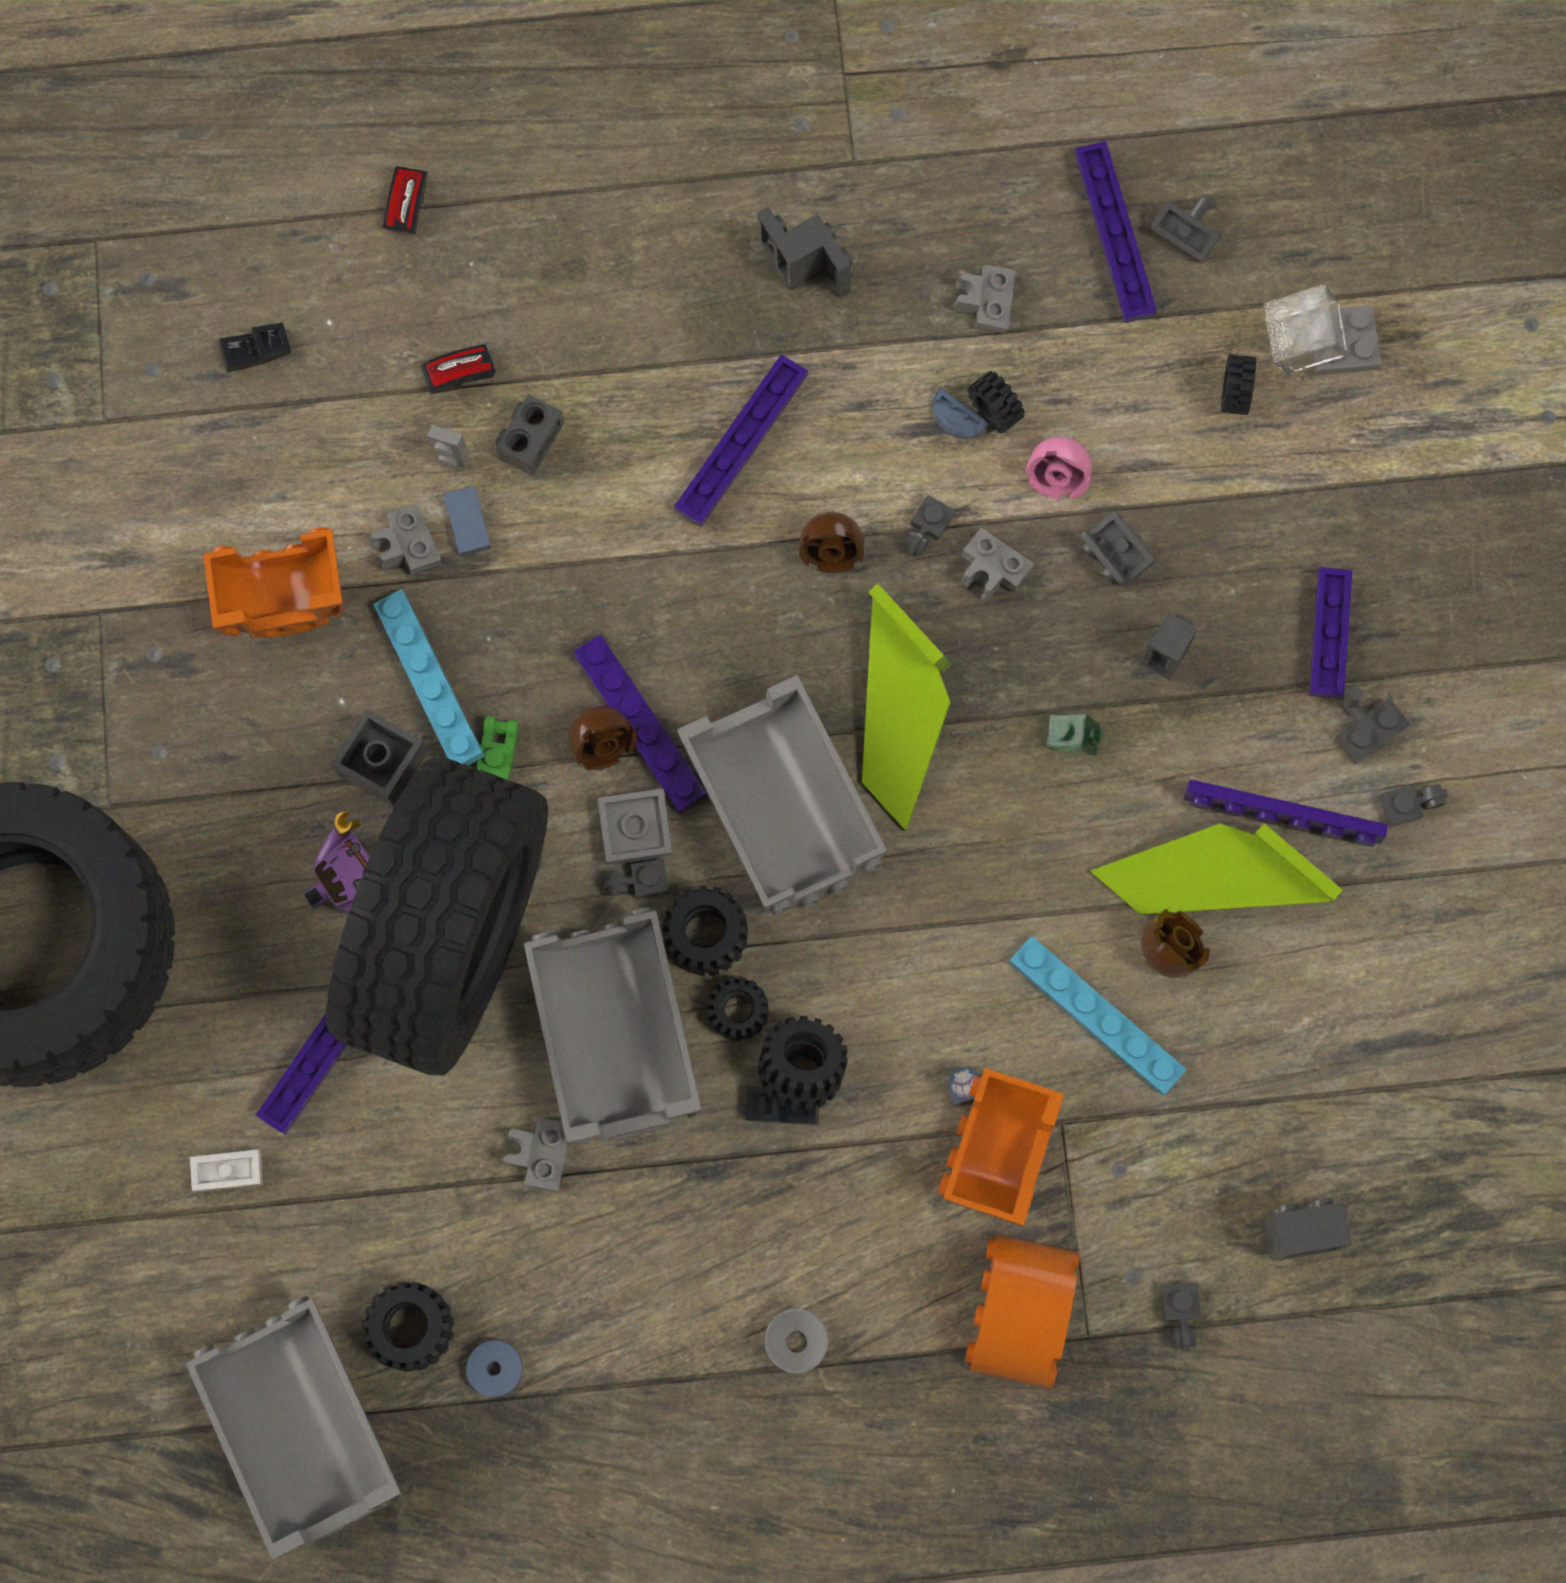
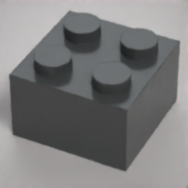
(379, 758)
(1307, 1231)

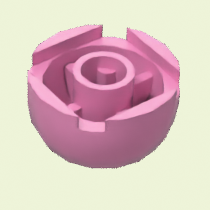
(1060, 467)

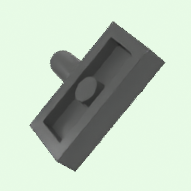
(1187, 229)
(1370, 729)

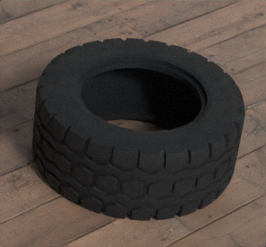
(436, 915)
(126, 946)

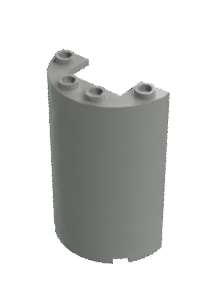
(784, 798)
(612, 1030)
(293, 1429)

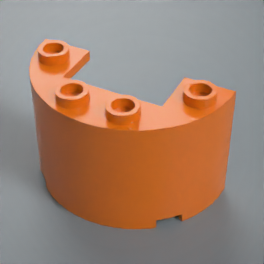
(275, 590)
(1001, 1146)
(1023, 1311)

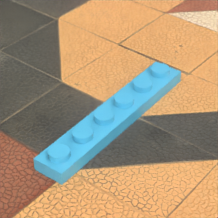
(428, 678)
(1097, 1016)

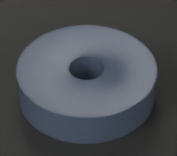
(478, 1368)

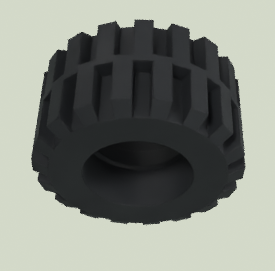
(695, 904)
(807, 1040)
(378, 1326)

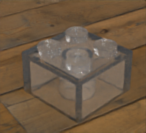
(1305, 329)

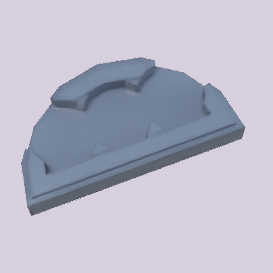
(956, 417)

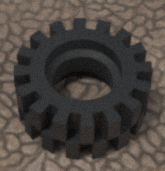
(1238, 384)
(996, 401)
(728, 990)

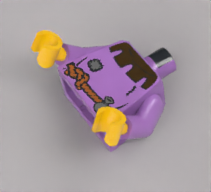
(339, 866)

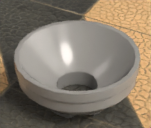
(792, 1321)

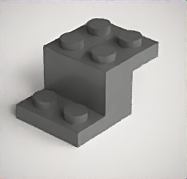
(805, 251)

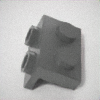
(1118, 549)

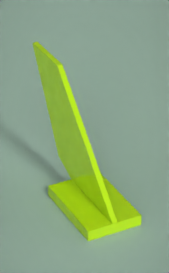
(902, 707)
(1217, 872)

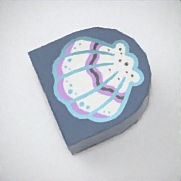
(960, 1085)

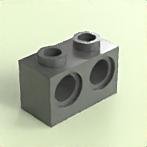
(537, 437)
(1169, 645)

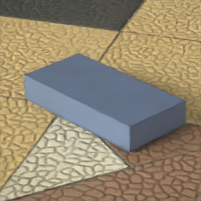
(467, 521)

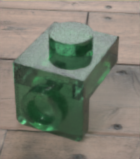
(1074, 733)

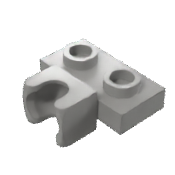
(987, 296)
(406, 541)
(993, 564)
(540, 1153)

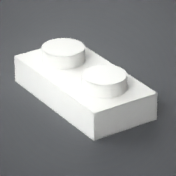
(226, 1171)

